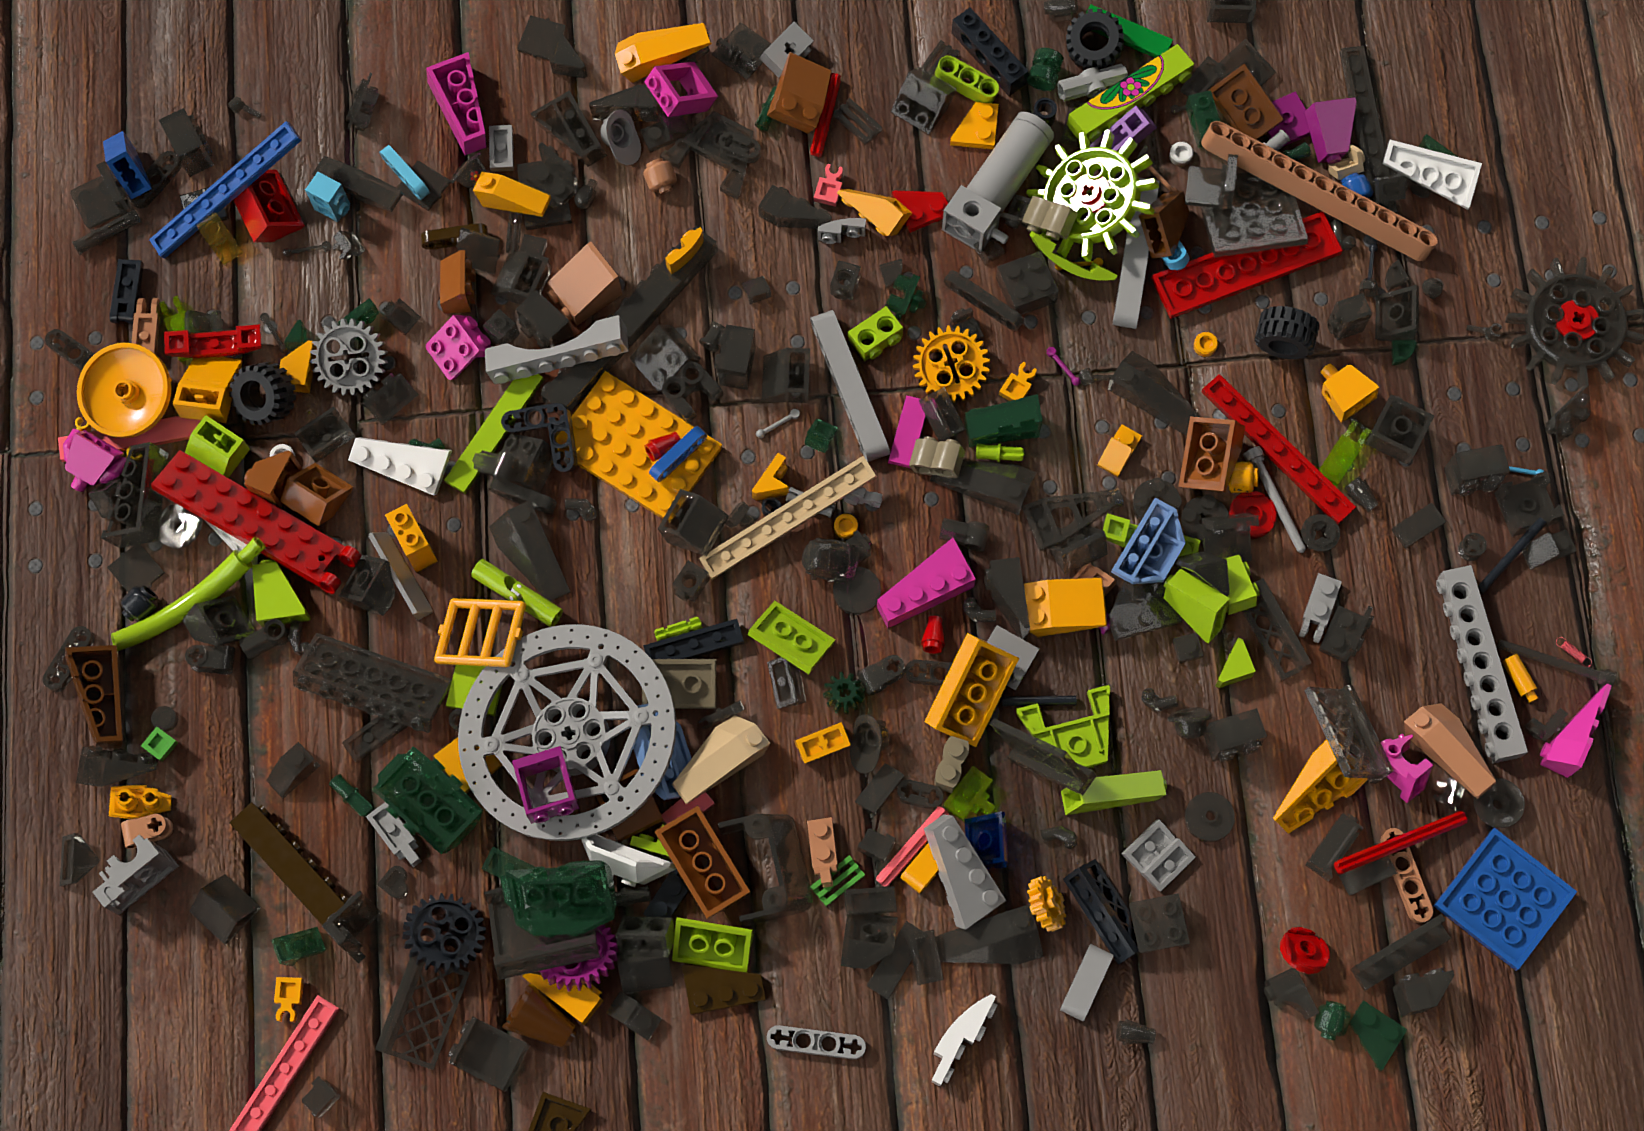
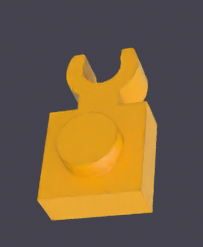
(1017, 386)
(287, 993)

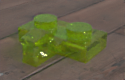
(970, 795)

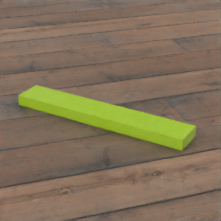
(492, 432)

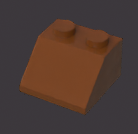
(270, 476)
(315, 493)

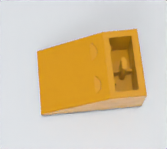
(206, 388)

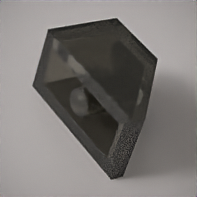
(292, 770)

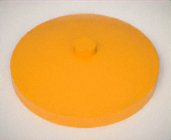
(124, 390)

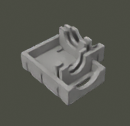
(135, 878)

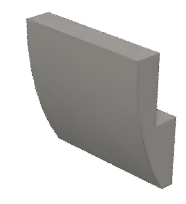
(1158, 855)

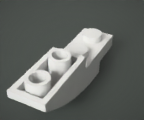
(966, 1028)

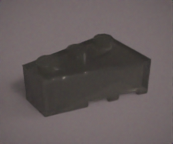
(568, 125)

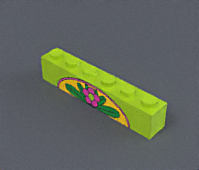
(1134, 90)

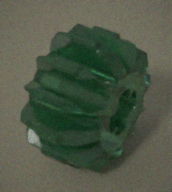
(834, 697)

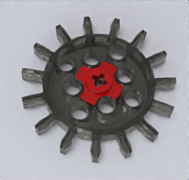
(1575, 322)

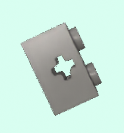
(792, 38)

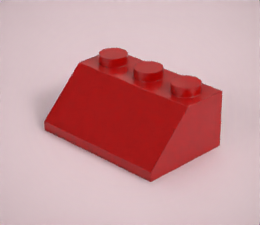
(268, 209)

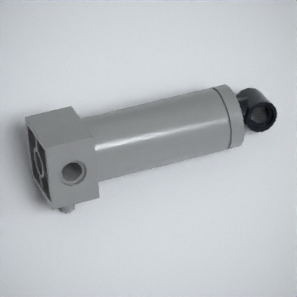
(976, 210)

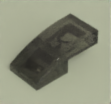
(1368, 875)

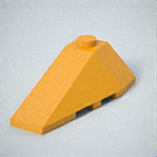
(648, 49)

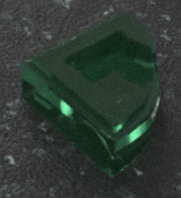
(1402, 350)

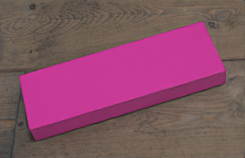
(908, 431)

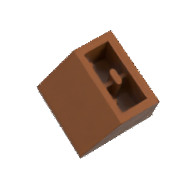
(456, 283)

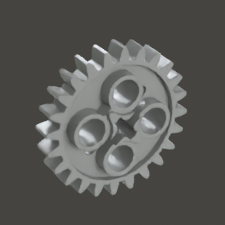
(351, 377)

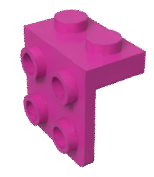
(457, 345)

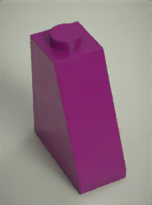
(1331, 128)

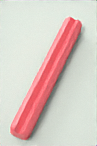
(908, 851)

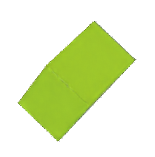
(1237, 667)

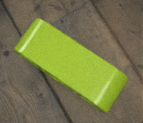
(962, 70)

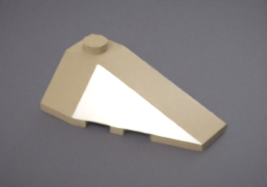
(722, 754)

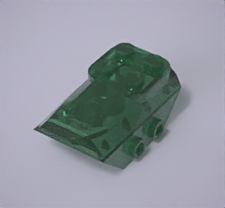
(427, 800)
(561, 898)

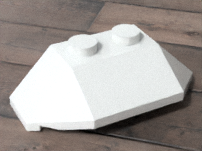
(625, 861)

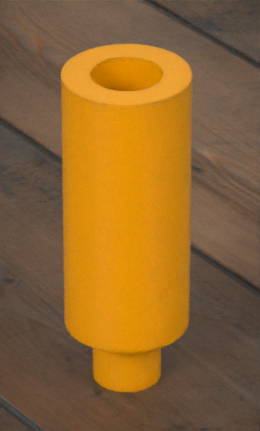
(1520, 677)

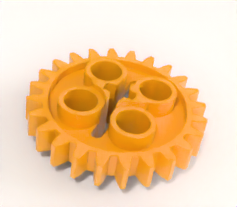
(970, 357)

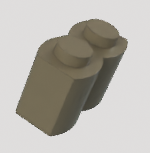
(1050, 218)
(937, 458)
(953, 759)

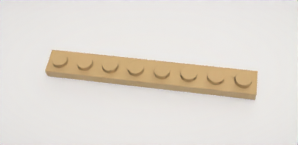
(788, 517)

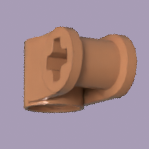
(146, 827)

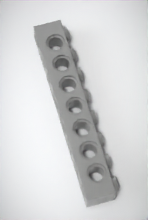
(1463, 580)

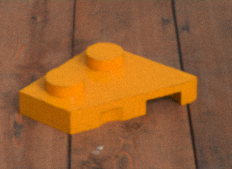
(978, 127)

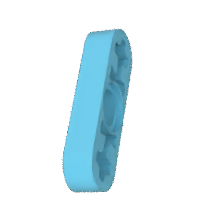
(404, 172)

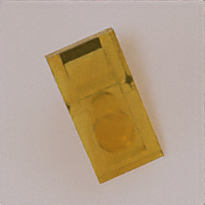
(219, 238)

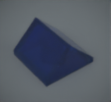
(988, 838)

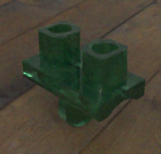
(907, 286)

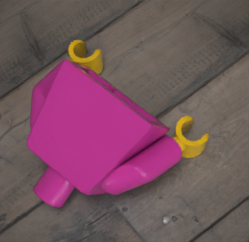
(91, 458)

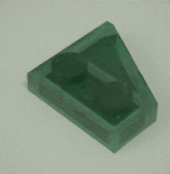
(1377, 1033)

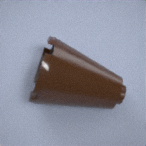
(539, 1019)

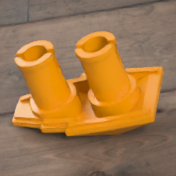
(137, 801)

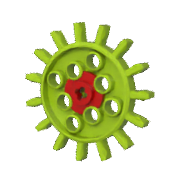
(1092, 192)

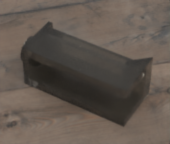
(1334, 845)

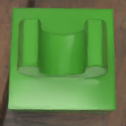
(159, 744)

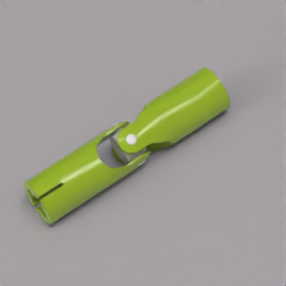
(501, 583)

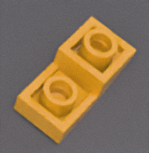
(690, 245)

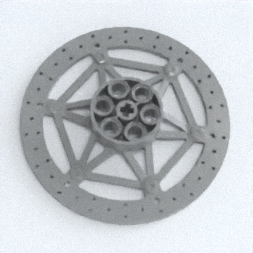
(528, 648)

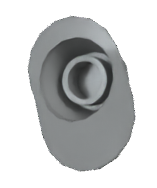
(621, 136)

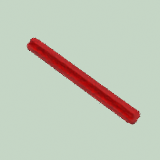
(1400, 842)

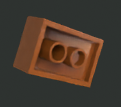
(800, 93)
(1210, 453)

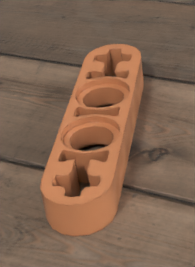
(1410, 874)

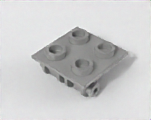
(1018, 647)

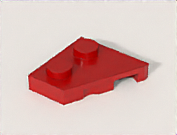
(925, 207)

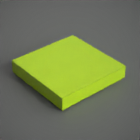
(462, 681)

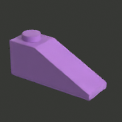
(1134, 124)

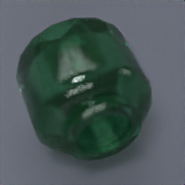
(1332, 1020)

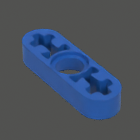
(678, 454)

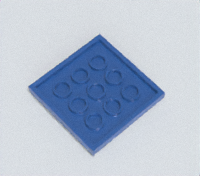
(1505, 899)

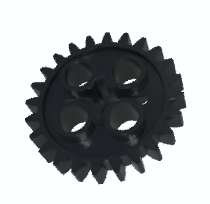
(433, 952)

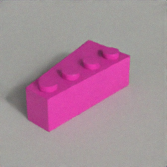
(458, 99)
(929, 584)

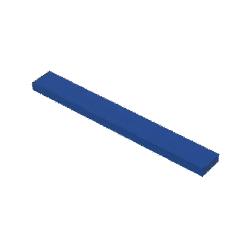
(226, 189)

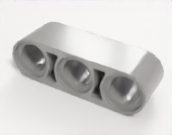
(1086, 982)

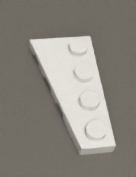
(1439, 172)
(406, 463)

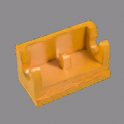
(822, 742)

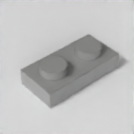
(501, 148)

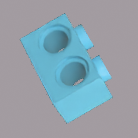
(328, 197)

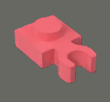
(828, 187)

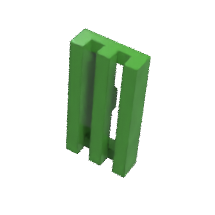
(854, 867)

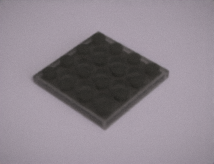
(1258, 221)

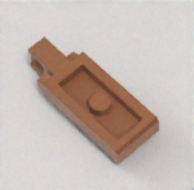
(823, 849)

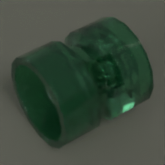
(1045, 69)

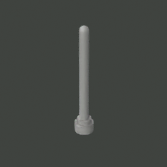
(1255, 456)

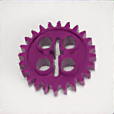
(588, 970)

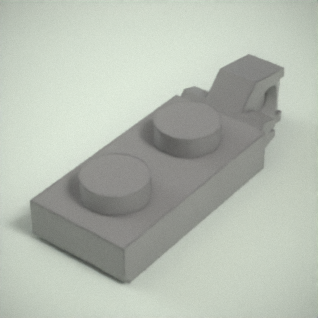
(394, 834)

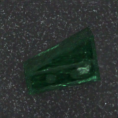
(1004, 422)

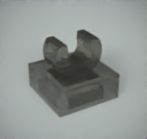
(348, 243)
(739, 516)
(1452, 793)

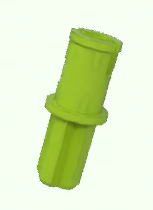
(999, 452)

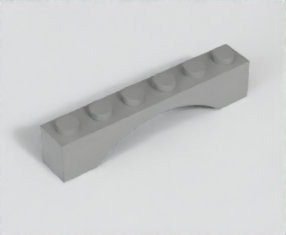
(601, 340)

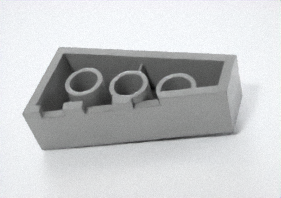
(966, 880)

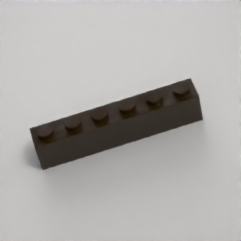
(287, 862)

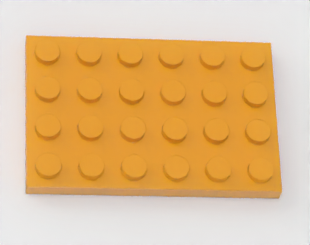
(611, 439)

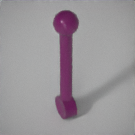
(1051, 352)

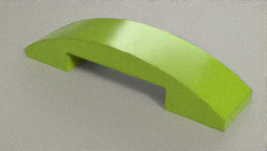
(1094, 272)
(1120, 530)

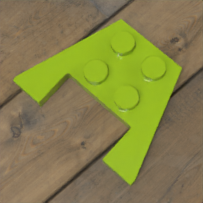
(1082, 738)

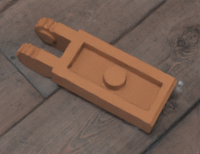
(146, 325)

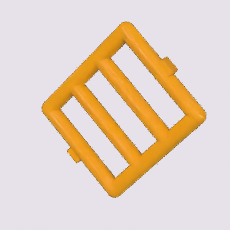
(484, 659)

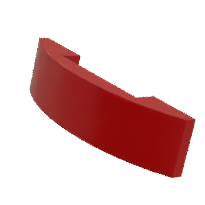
(213, 344)

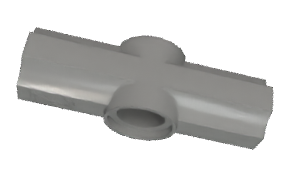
(1091, 82)

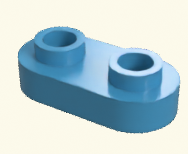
(1179, 259)

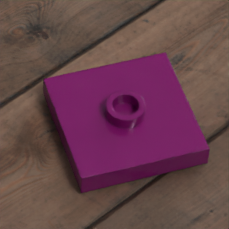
(1294, 115)

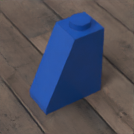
(126, 164)

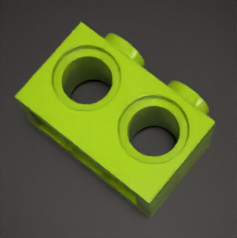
(872, 330)

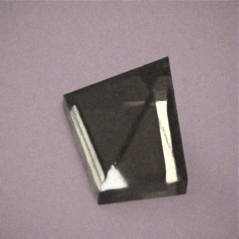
(76, 859)

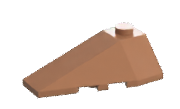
(1448, 744)

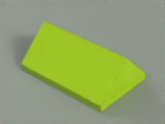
(712, 945)

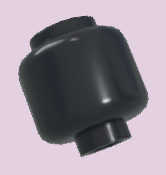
(139, 603)

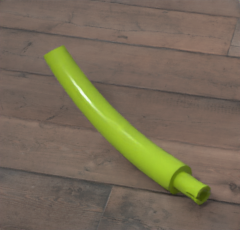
(210, 588)

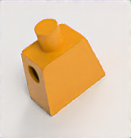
(1347, 390)

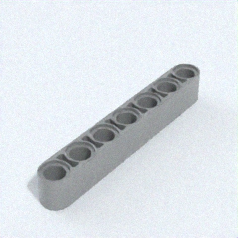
(1133, 271)
(850, 386)

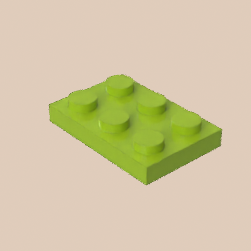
(791, 637)

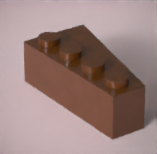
(97, 686)

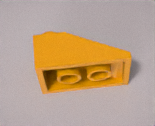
(1065, 605)

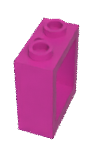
(692, 79)

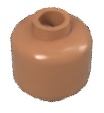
(660, 176)

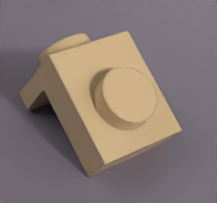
(1349, 165)

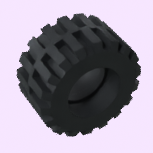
(1089, 22)
(1287, 332)
(248, 398)

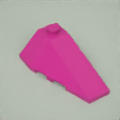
(1570, 747)

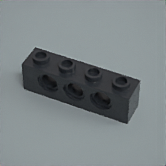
(989, 51)

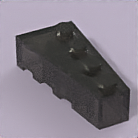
(137, 506)

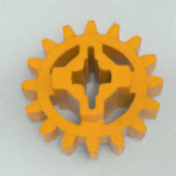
(1046, 903)

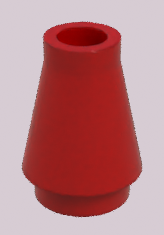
(661, 445)
(933, 636)

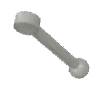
(794, 414)

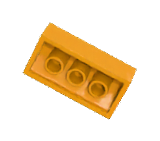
(971, 690)

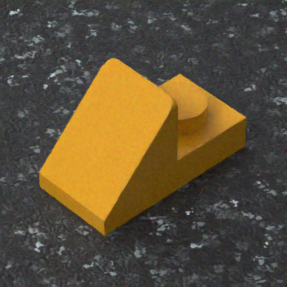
(1119, 450)
(768, 483)

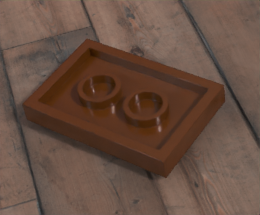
(1245, 104)

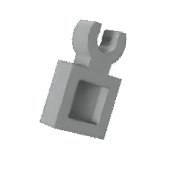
(862, 496)

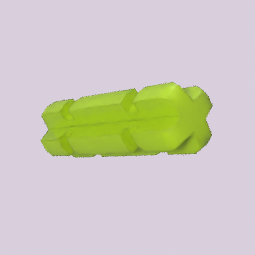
(678, 629)

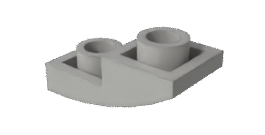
(832, 231)

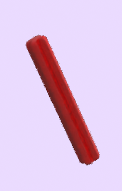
(824, 121)

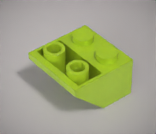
(216, 446)

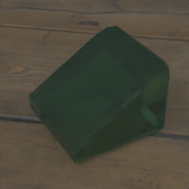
(296, 336)
(820, 435)

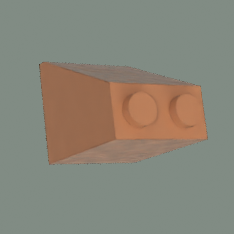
(584, 285)

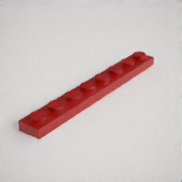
(1279, 449)

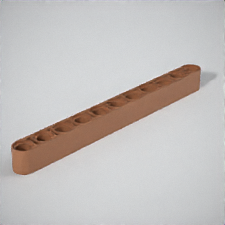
(1320, 191)

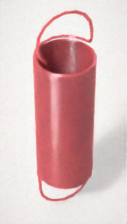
(1573, 651)

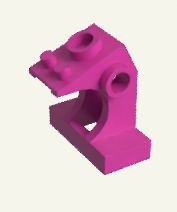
(1406, 776)

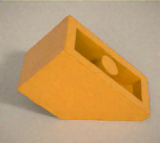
(299, 366)

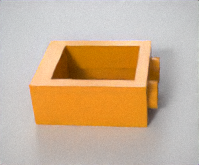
(411, 538)

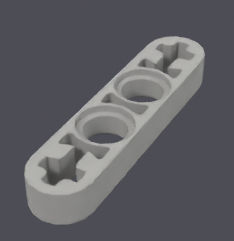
(816, 1039)

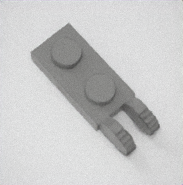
(1320, 605)

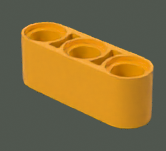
(921, 870)

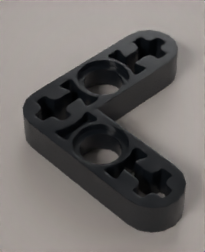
(554, 426)

